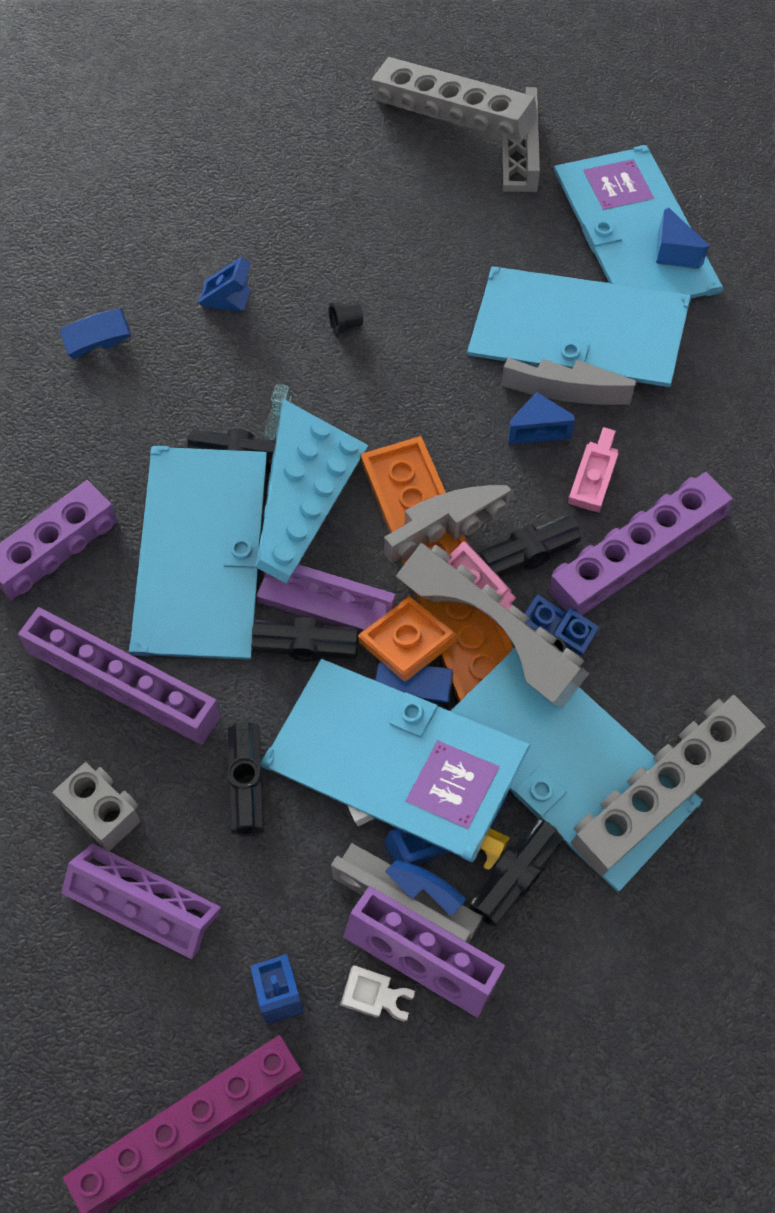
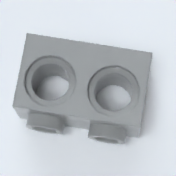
(92, 810)

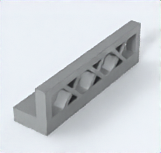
(530, 159)
(361, 869)

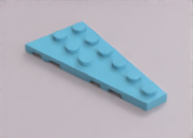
(305, 481)

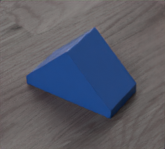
(679, 243)
(540, 421)
(276, 989)

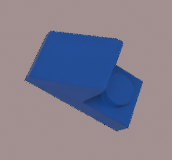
(227, 287)

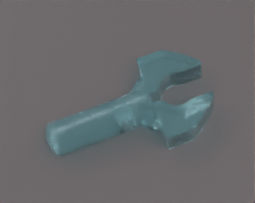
(279, 393)

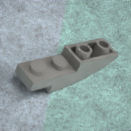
(456, 512)

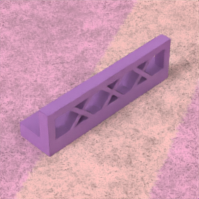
(326, 598)
(135, 903)

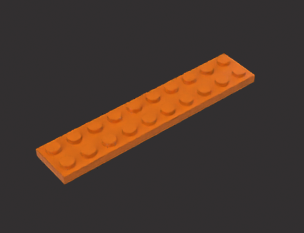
(401, 479)

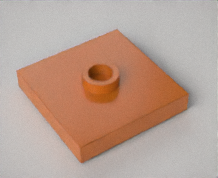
(407, 638)

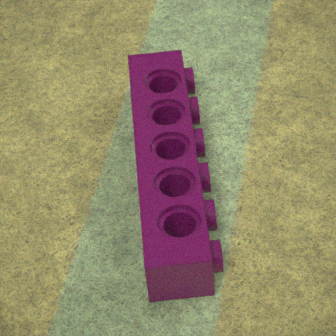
(183, 1128)

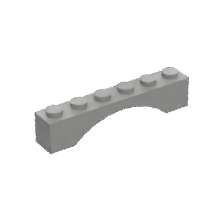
(544, 665)

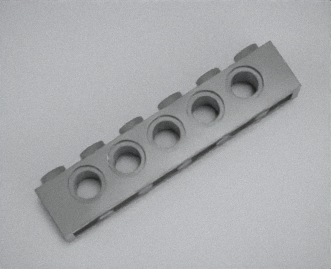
(455, 99)
(738, 729)

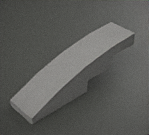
(578, 385)

